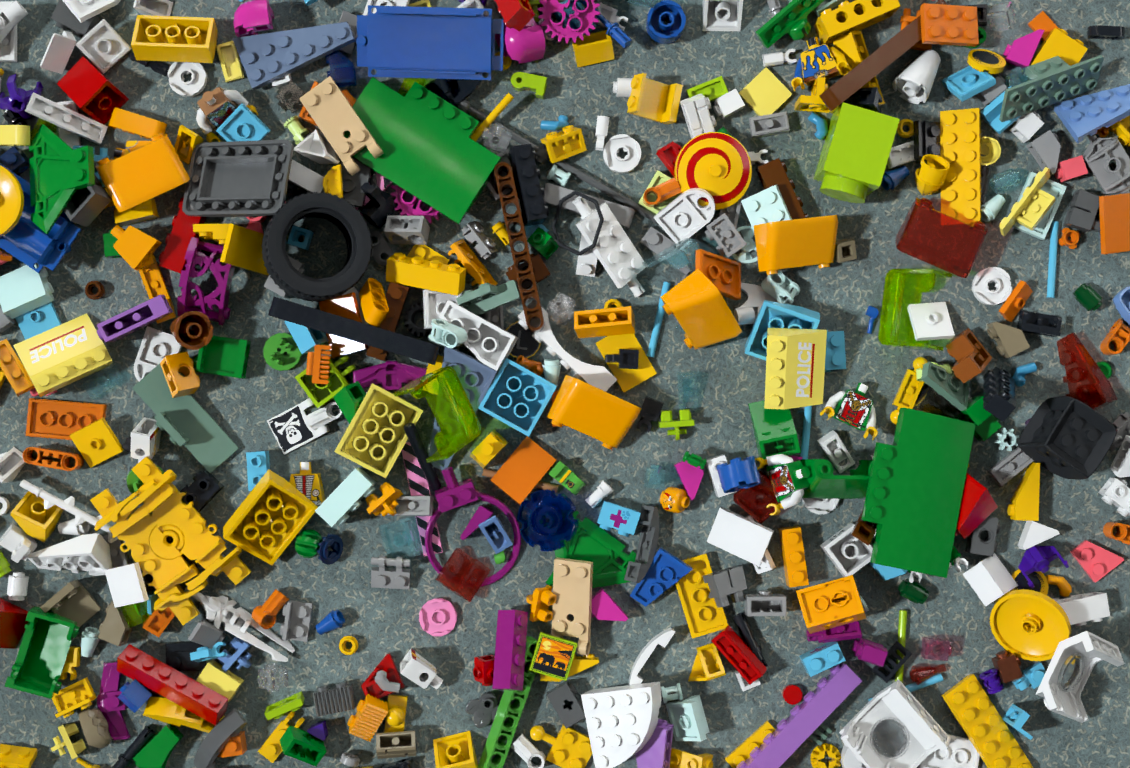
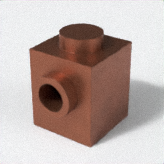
(1007, 666)

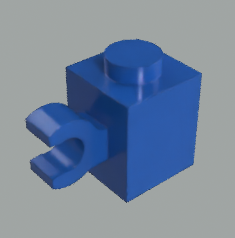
(134, 695)

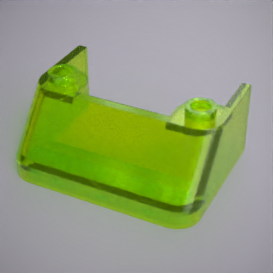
(900, 290)
(450, 407)

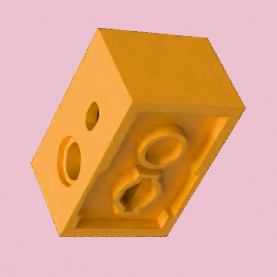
(831, 604)

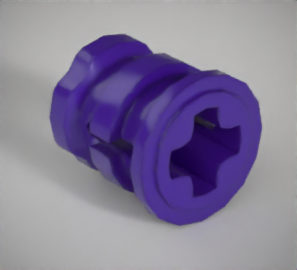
(992, 681)

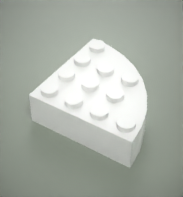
(620, 720)

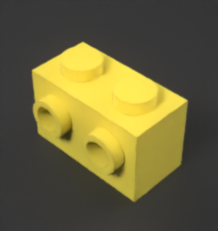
(220, 681)

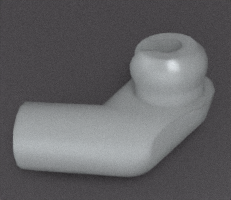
(384, 684)

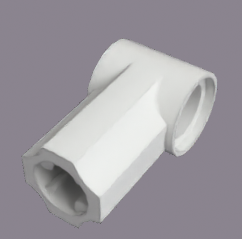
(323, 416)
(527, 751)

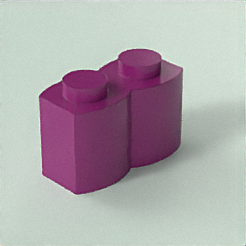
(870, 651)

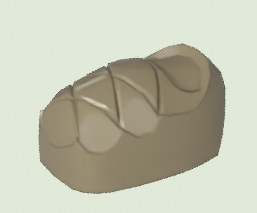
(95, 728)

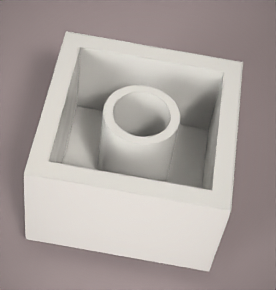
(846, 551)

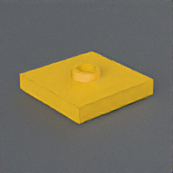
(96, 442)

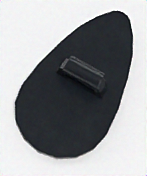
(453, 90)

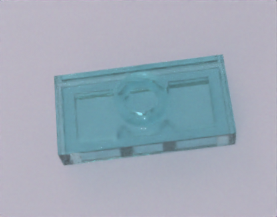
(103, 381)

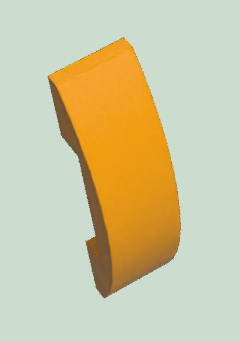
(155, 284)

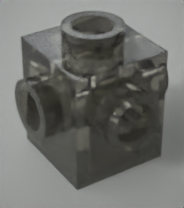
(289, 97)

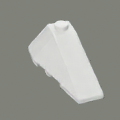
(484, 339)
(81, 553)

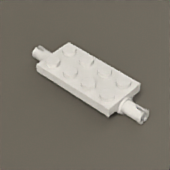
(612, 247)

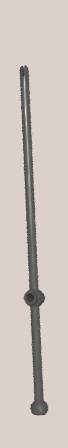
(542, 157)

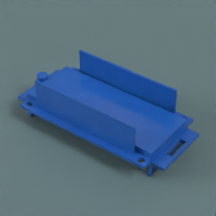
(429, 42)
(31, 244)

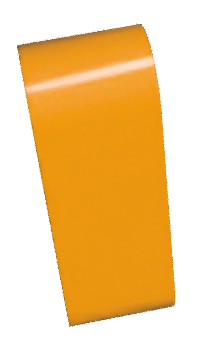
(136, 123)
(373, 302)

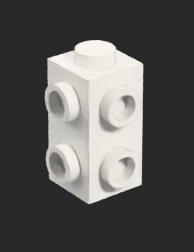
(1117, 493)

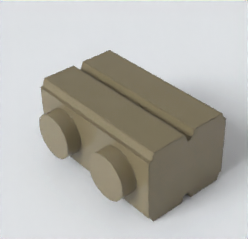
(396, 744)

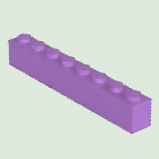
(803, 719)

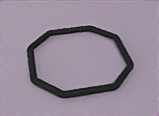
(598, 229)

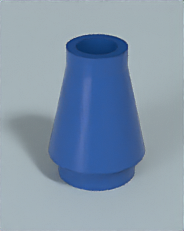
(894, 177)
(331, 622)

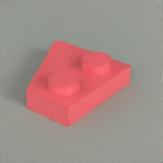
(1095, 560)

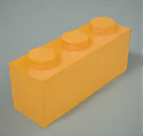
(604, 322)
(793, 556)

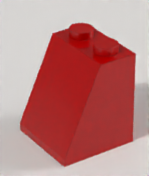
(92, 91)
(974, 507)
(11, 624)

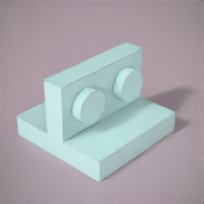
(688, 719)

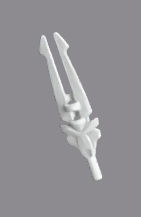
(221, 610)

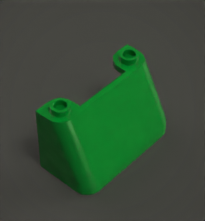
(829, 486)
(42, 653)

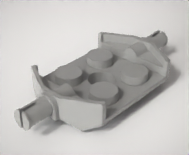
(1098, 156)

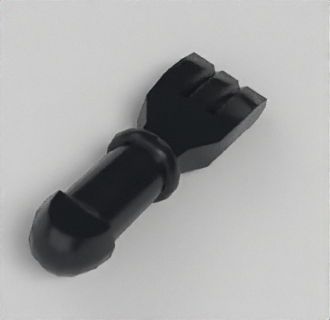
(156, 66)

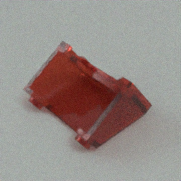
(940, 238)

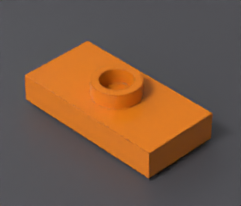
(1015, 301)

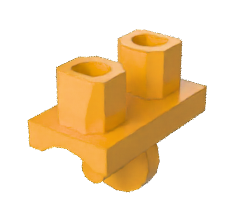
(386, 503)
(540, 601)

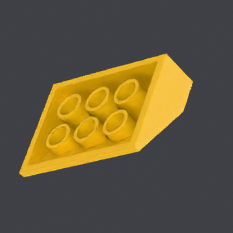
(269, 518)

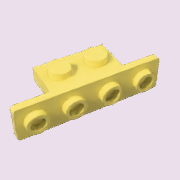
(1032, 205)

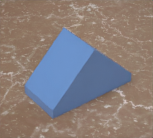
(495, 534)

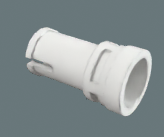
(601, 492)

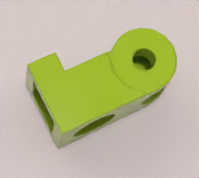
(530, 82)

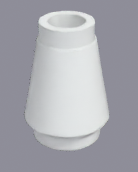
(69, 527)

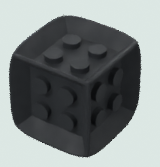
(1067, 437)

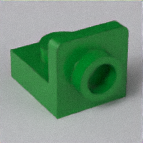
(543, 243)

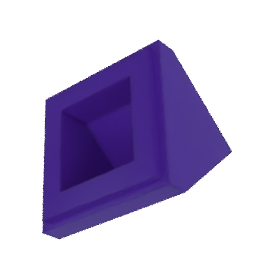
(319, 730)

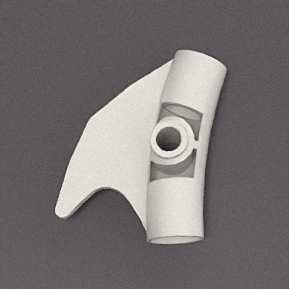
(10, 15)
(749, 310)

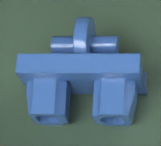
(240, 647)

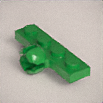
(789, 20)

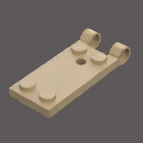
(335, 117)
(574, 596)

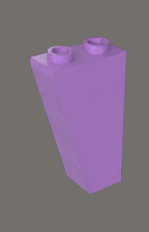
(133, 319)
(657, 750)

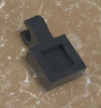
(626, 359)

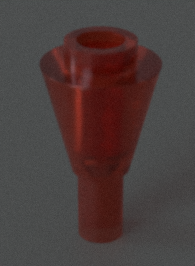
(922, 673)

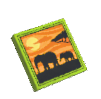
(553, 656)

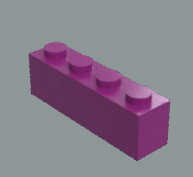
(510, 650)

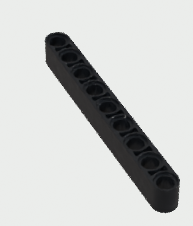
(354, 330)

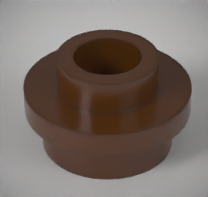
(88, 290)

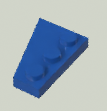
(661, 575)

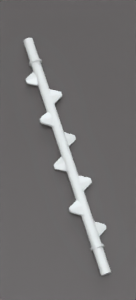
(68, 505)

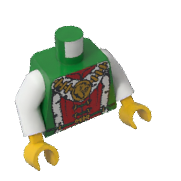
(853, 410)
(787, 480)

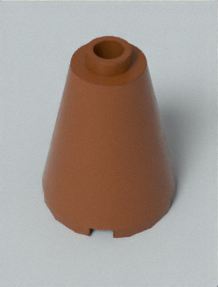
(192, 330)

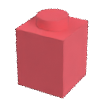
(1071, 169)

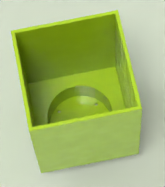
(855, 153)

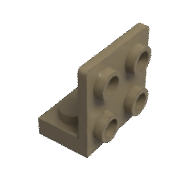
(73, 603)

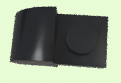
(378, 207)

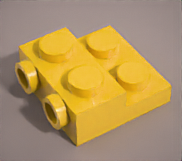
(212, 231)

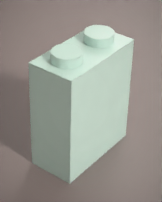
(24, 290)

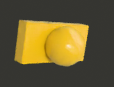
(396, 713)

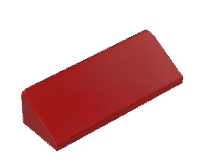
(739, 655)

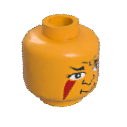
(674, 500)

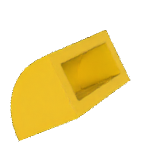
(593, 49)
(139, 213)

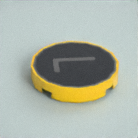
(526, 344)

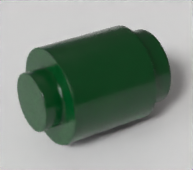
(1088, 297)
(913, 591)

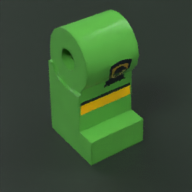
(567, 477)

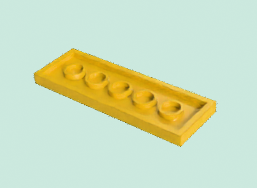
(962, 149)
(984, 725)

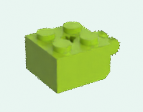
(322, 394)

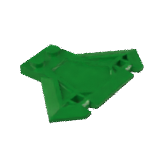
(56, 175)
(598, 547)

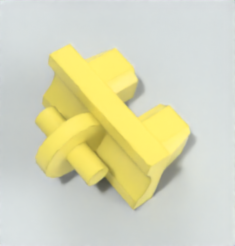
(73, 748)

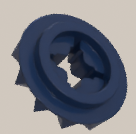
(336, 543)

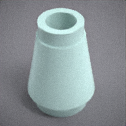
(992, 207)
(551, 370)
(89, 641)

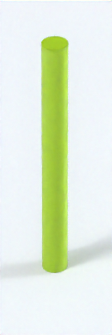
(901, 639)

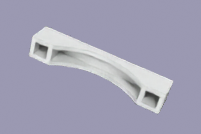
(594, 375)

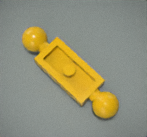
(908, 390)

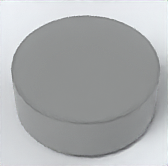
(350, 759)

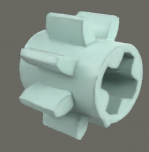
(1001, 436)

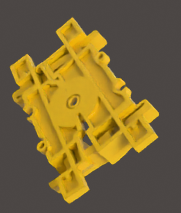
(147, 537)

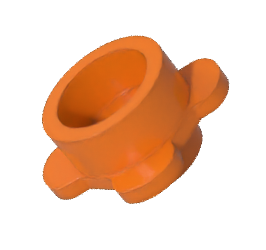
(1074, 235)

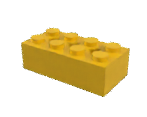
(174, 39)

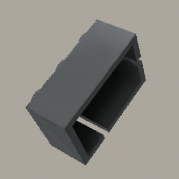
(87, 203)

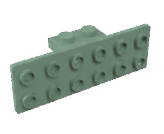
(1050, 83)
(185, 421)

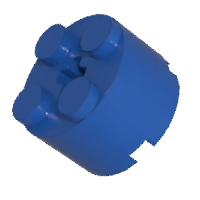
(658, 14)
(738, 474)

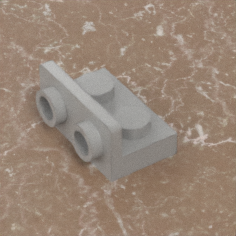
(725, 235)
(297, 621)

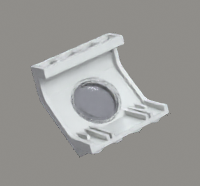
(1070, 671)
(893, 731)

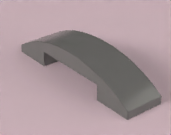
(647, 545)
(217, 739)

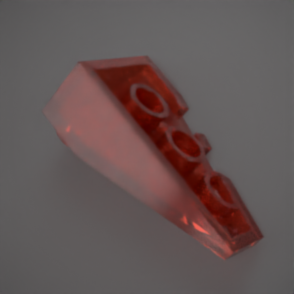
(1083, 375)

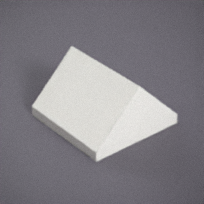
(721, 15)
(990, 579)

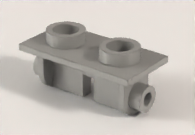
(474, 232)
(1123, 429)

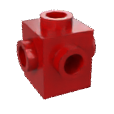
(484, 669)

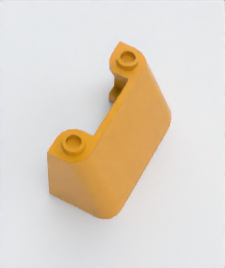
(142, 173)
(796, 243)
(700, 311)
(593, 412)

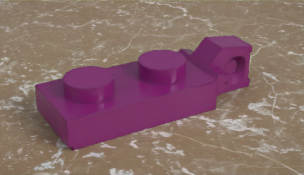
(838, 633)

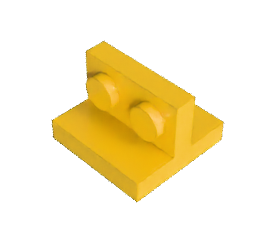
(814, 102)

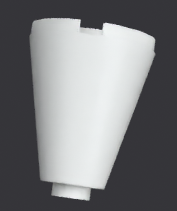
(918, 77)

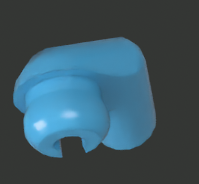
(555, 125)
(821, 125)
(1021, 372)

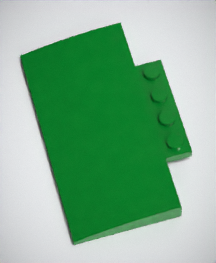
(425, 147)
(918, 491)

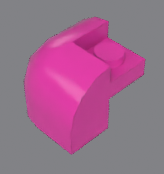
(253, 17)
(523, 45)

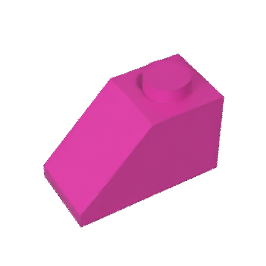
(1023, 49)
(690, 477)
(605, 608)

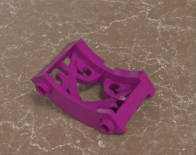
(186, 300)

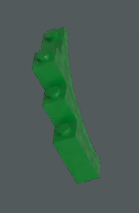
(159, 748)

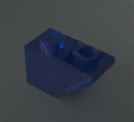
(341, 69)

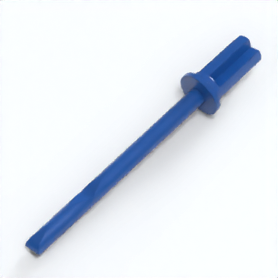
(613, 29)

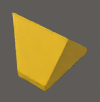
(707, 664)

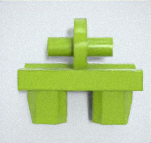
(685, 420)

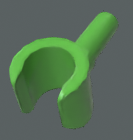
(500, 557)

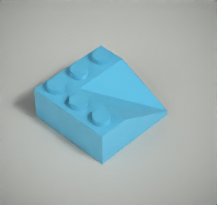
(777, 316)
(517, 397)

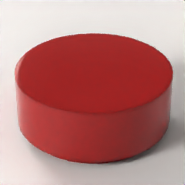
(792, 694)

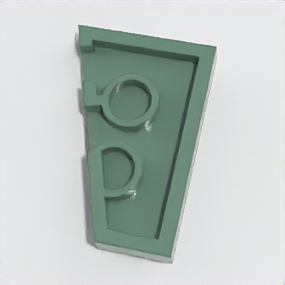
(946, 385)

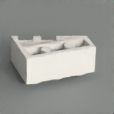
(1085, 607)

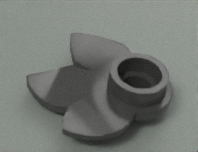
(483, 713)

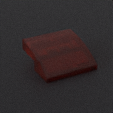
(463, 574)

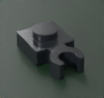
(650, 411)

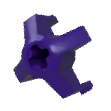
(18, 97)
(1038, 559)

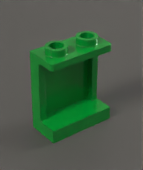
(224, 357)

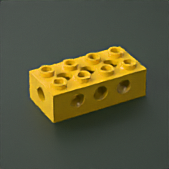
(853, 17)

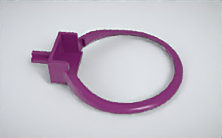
(459, 494)

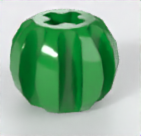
(307, 543)

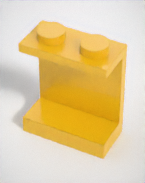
(654, 99)

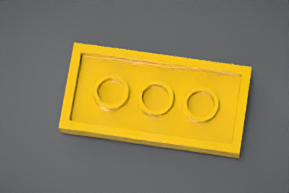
(699, 609)

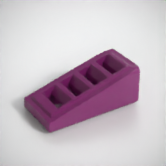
(480, 516)

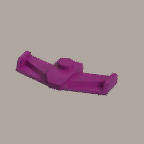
(390, 374)
(110, 703)

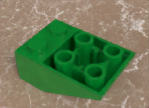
(773, 430)

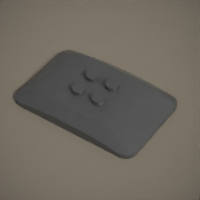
(238, 178)

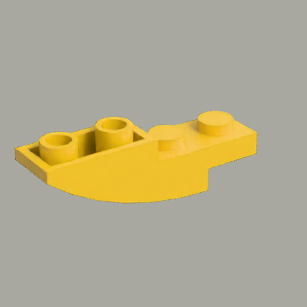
(171, 713)

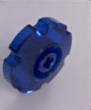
(557, 509)

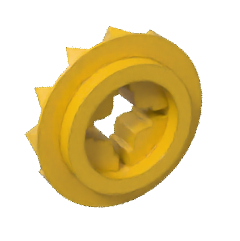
(819, 752)

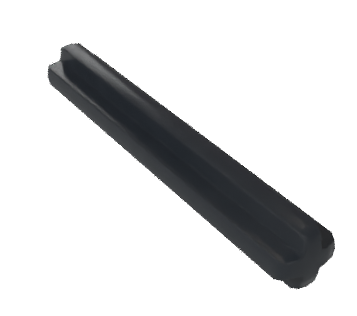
(421, 456)

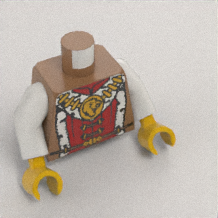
(216, 108)

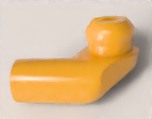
(1062, 583)

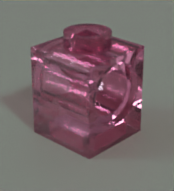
(928, 645)

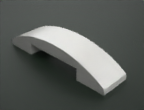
(661, 639)

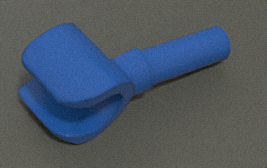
(872, 312)

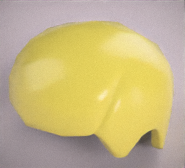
(990, 148)

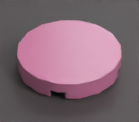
(443, 614)

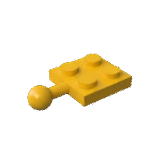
(568, 749)

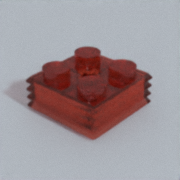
(757, 507)

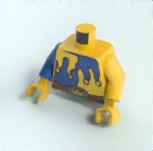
(818, 62)

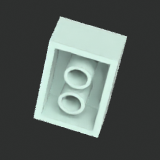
(346, 497)

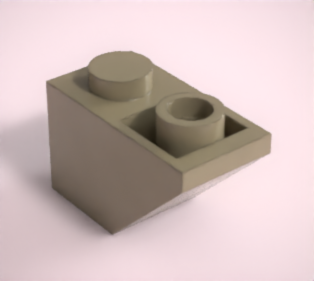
(1009, 339)
(114, 627)

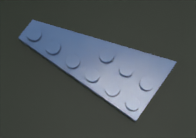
(1093, 111)

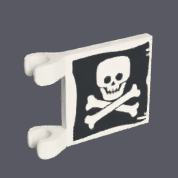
(293, 429)

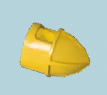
(931, 175)

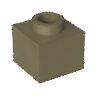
(845, 250)

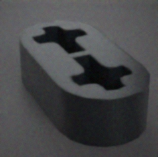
(1106, 32)

